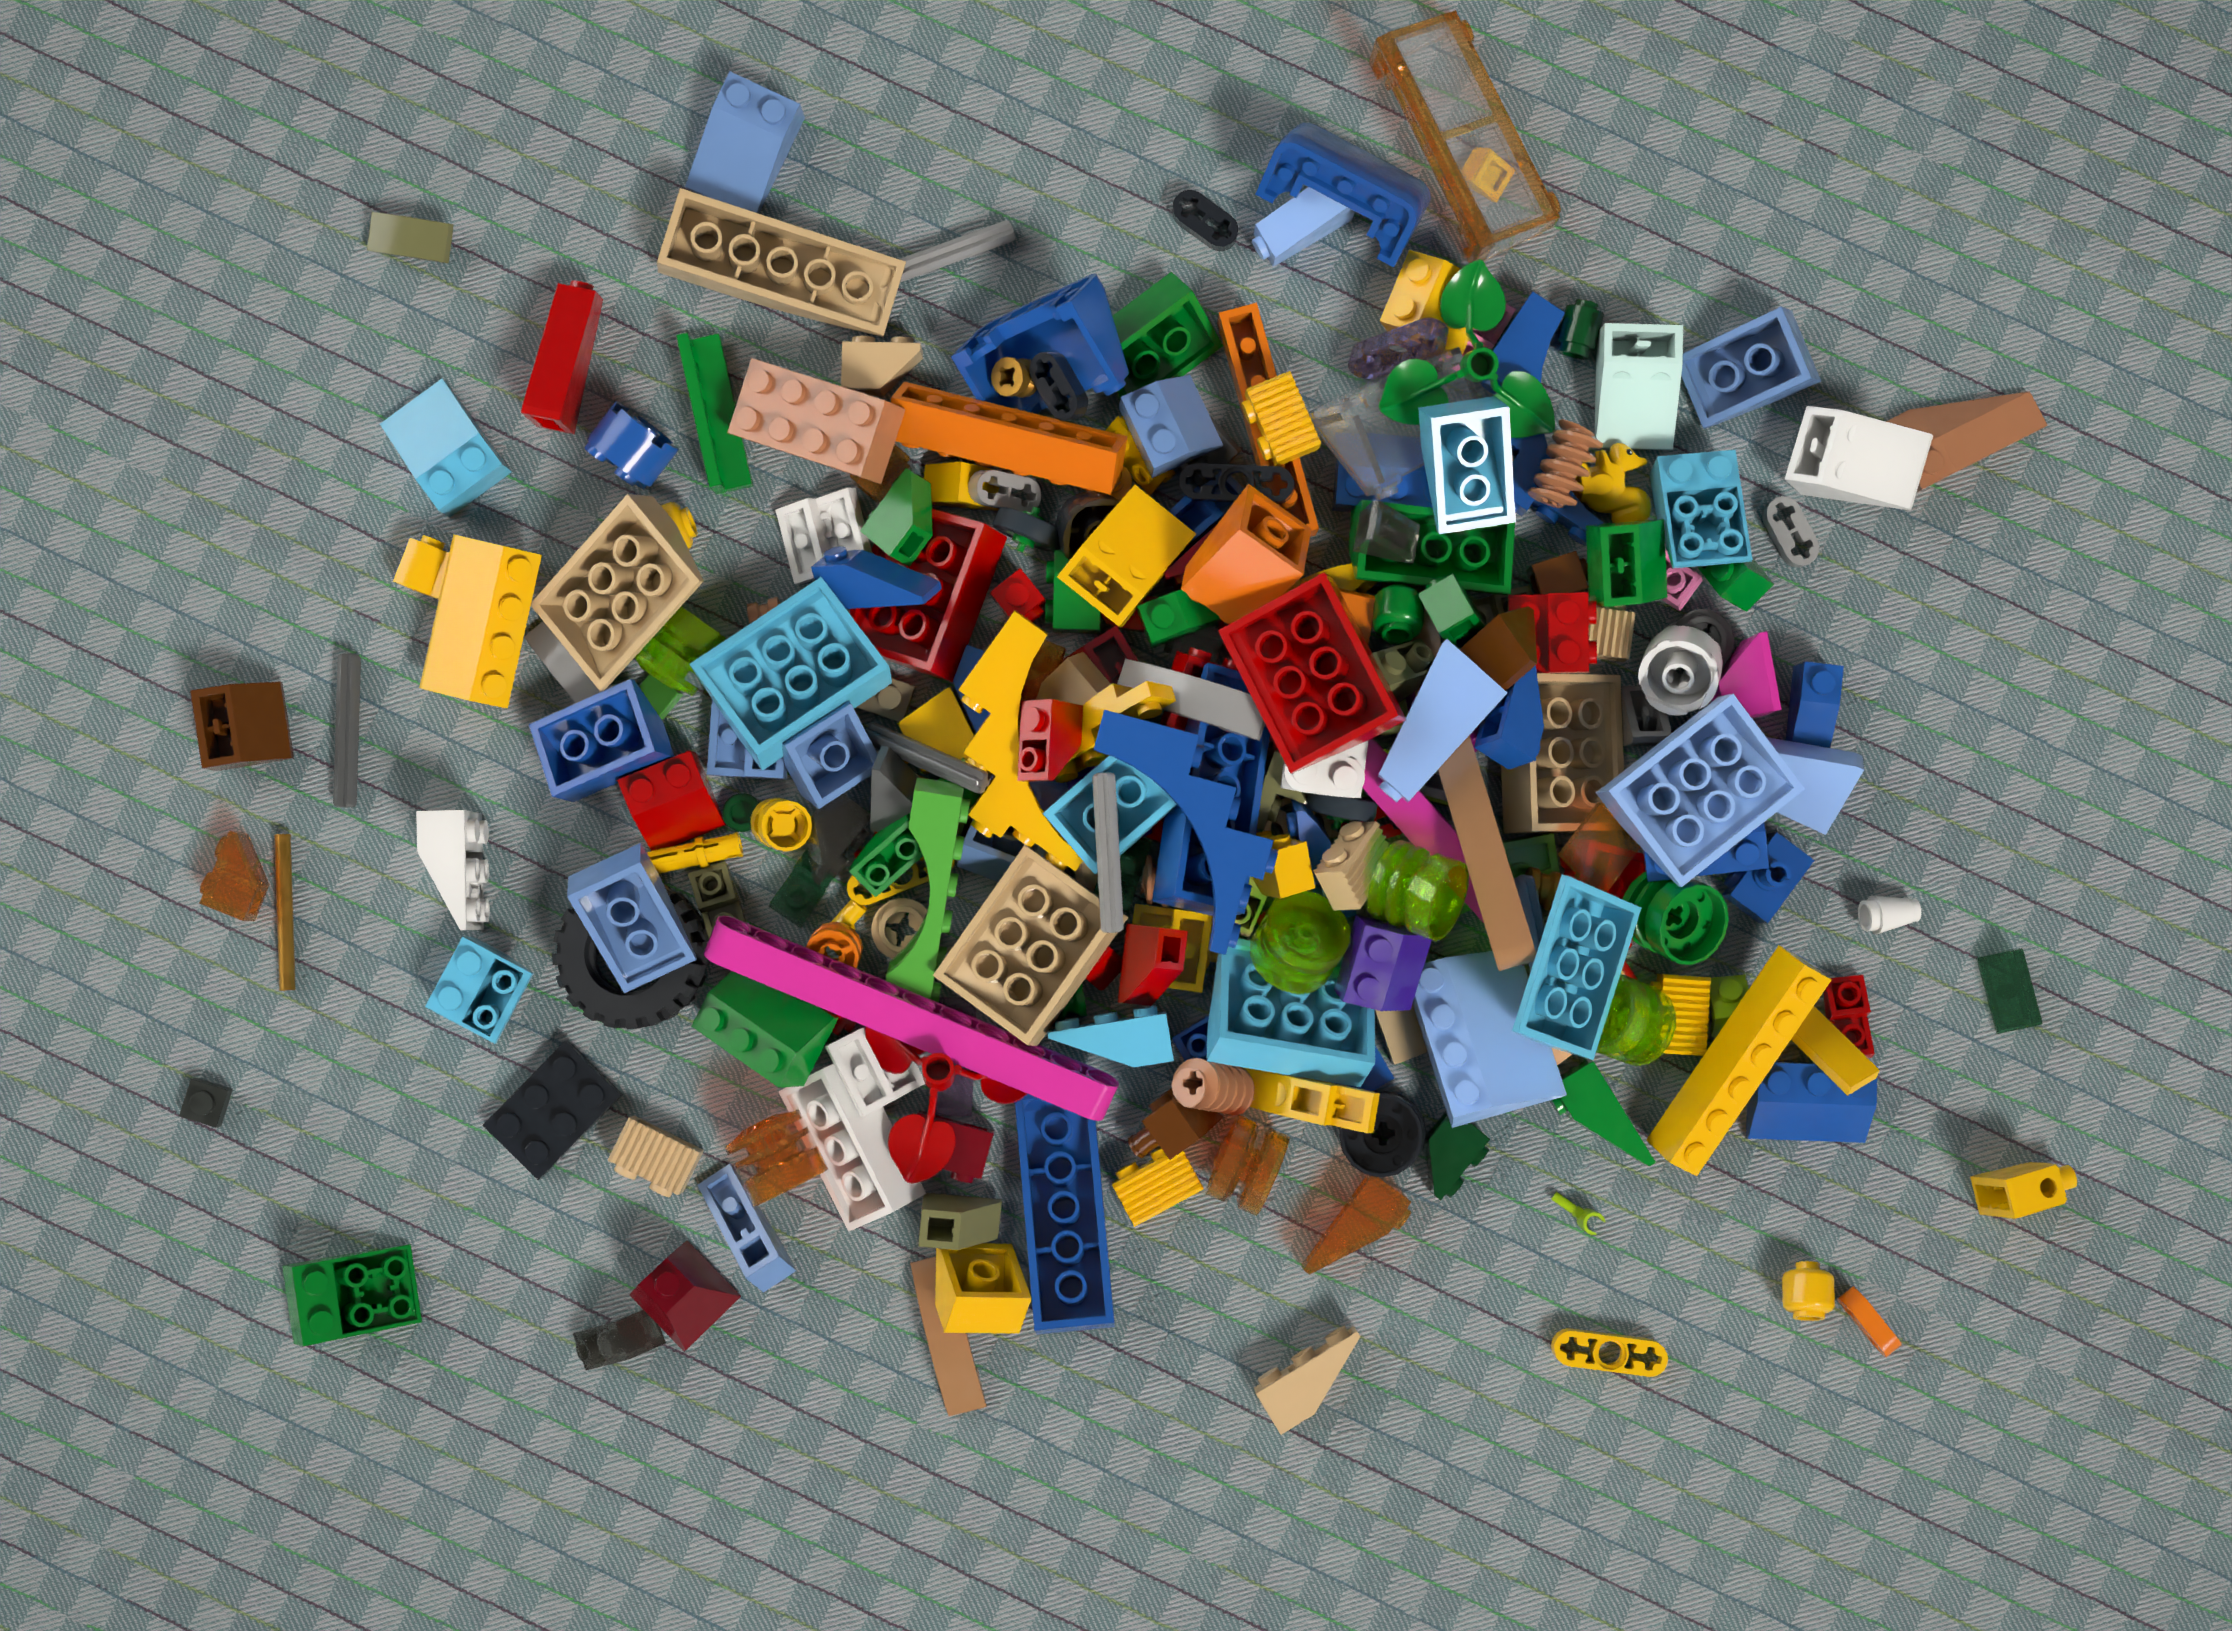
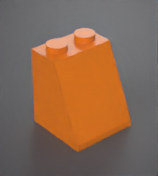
(1247, 557)

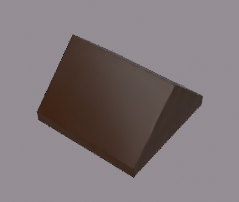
(1505, 646)

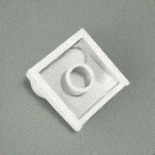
(1335, 776)

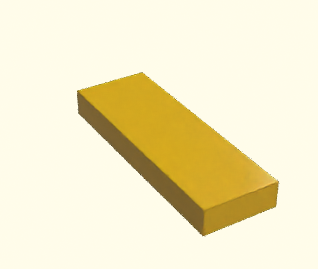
(1834, 1053)

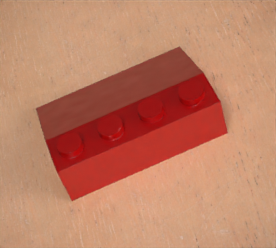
(936, 633)
(1311, 674)

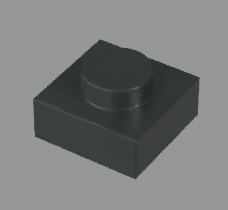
(205, 1102)

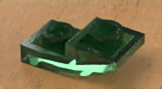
(800, 893)

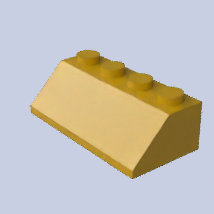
(480, 621)

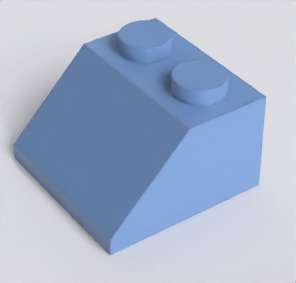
(1169, 424)
(829, 756)

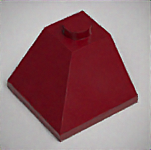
(685, 1295)

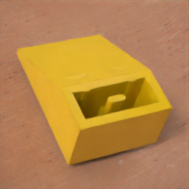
(1126, 555)

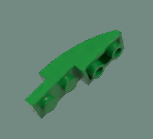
(892, 852)

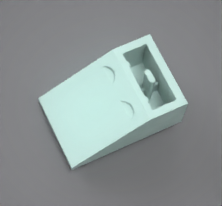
(1638, 384)

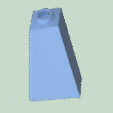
(1443, 715)
(1827, 781)

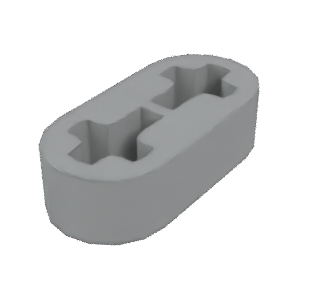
(1006, 483)
(1782, 536)

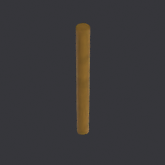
(284, 900)

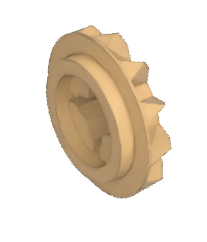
(891, 913)

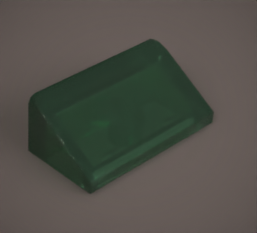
(2009, 990)

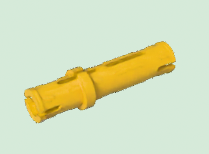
(700, 853)

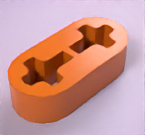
(1869, 1321)

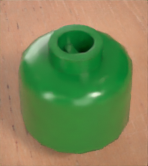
(1398, 614)

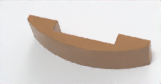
(949, 1352)

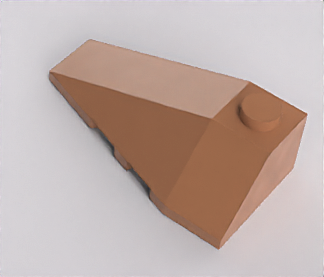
(1971, 430)

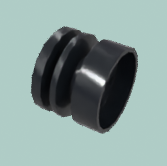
(1387, 1159)

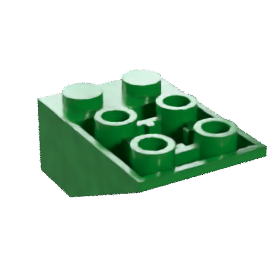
(351, 1294)

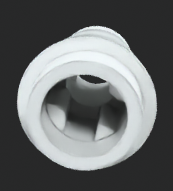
(1887, 913)

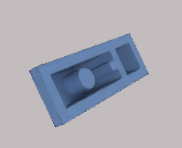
(746, 1230)

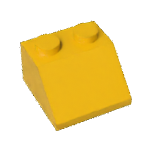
(1419, 295)
(980, 1289)

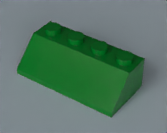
(1476, 557)

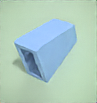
(1298, 225)

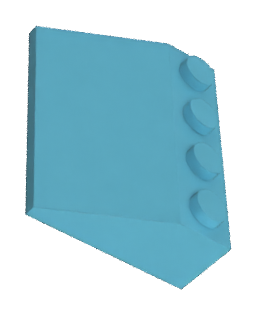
(791, 670)
(1576, 968)
(1286, 1031)

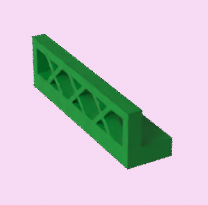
(713, 410)

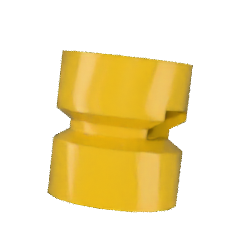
(781, 824)

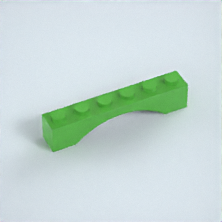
(934, 824)

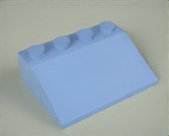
(1701, 789)
(1467, 1028)

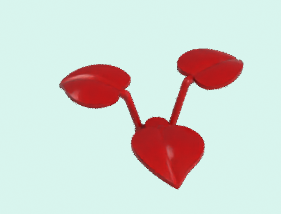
(920, 1144)

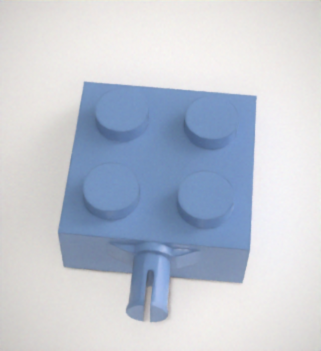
(730, 757)

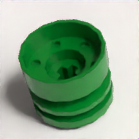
(1678, 921)

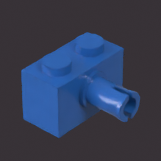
(1764, 890)

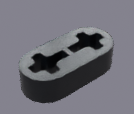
(1209, 212)
(1061, 383)

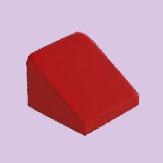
(1105, 969)

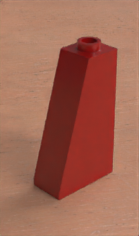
(563, 358)

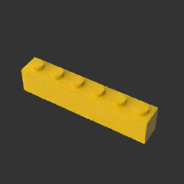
(1738, 1060)

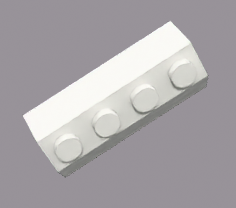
(855, 1148)

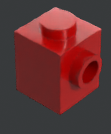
(1020, 595)

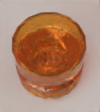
(776, 1157)

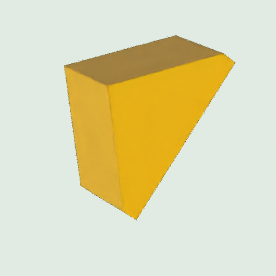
(950, 484)

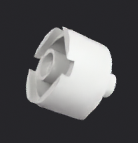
(1687, 649)

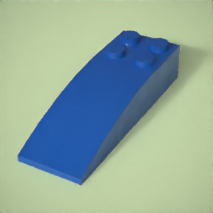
(1227, 759)
(1063, 1218)

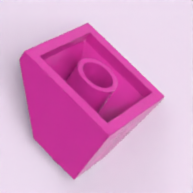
(1751, 677)

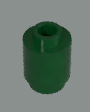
(1580, 329)

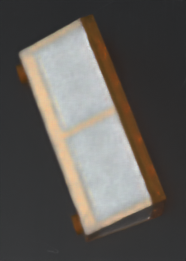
(1465, 134)

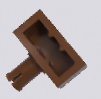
(1171, 1127)

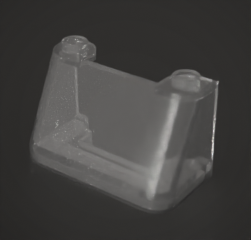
(1372, 445)

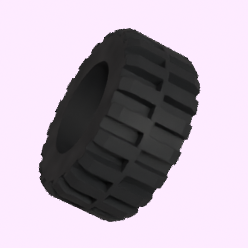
(609, 1004)

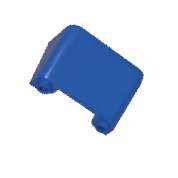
(1351, 178)
(1067, 321)

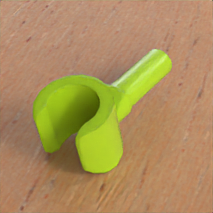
(1582, 1215)

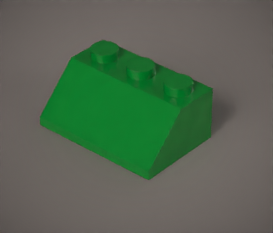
(1163, 334)
(765, 1028)

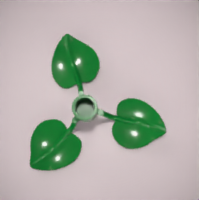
(1478, 303)

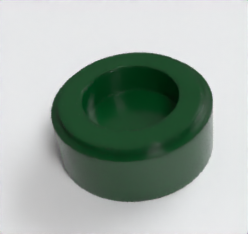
(738, 811)

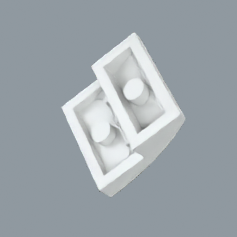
(819, 525)
(863, 1076)

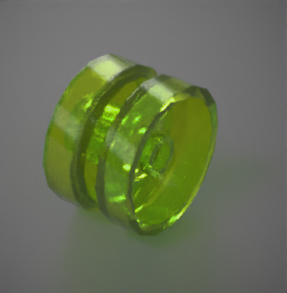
(1299, 942)

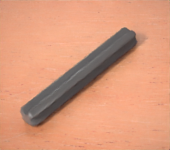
(347, 730)
(929, 758)

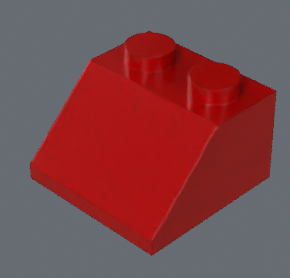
(672, 801)

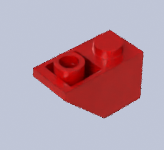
(1047, 738)
(1150, 962)

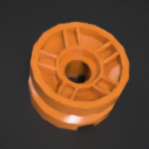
(837, 937)

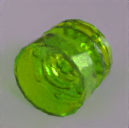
(675, 647)
(1418, 890)
(1637, 1023)

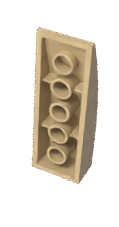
(778, 264)

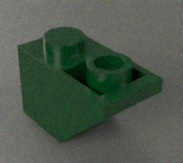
(1450, 1153)

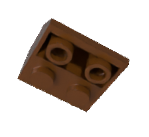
(241, 725)

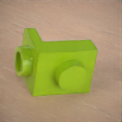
(1724, 997)

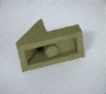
(1269, 803)

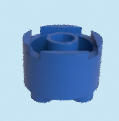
(631, 445)

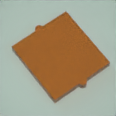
(1599, 849)

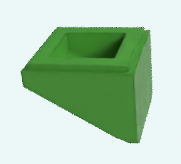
(660, 695)

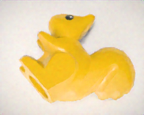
(1606, 488)

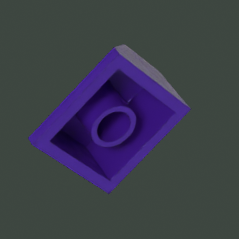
(1381, 966)

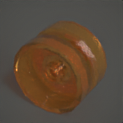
(1243, 1163)

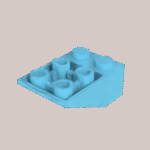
(1701, 508)
(1128, 1040)

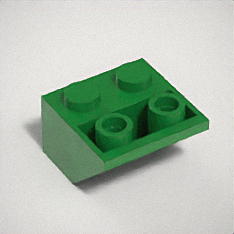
(1626, 562)

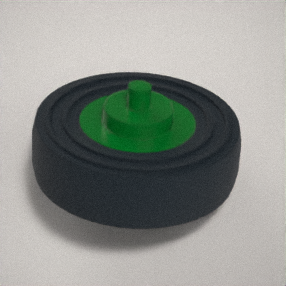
(1026, 529)
(1342, 808)

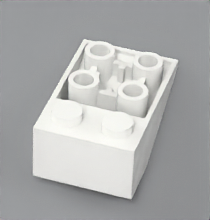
(1857, 459)
(453, 855)

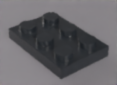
(552, 1109)

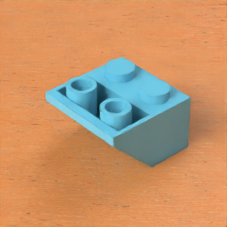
(479, 988)

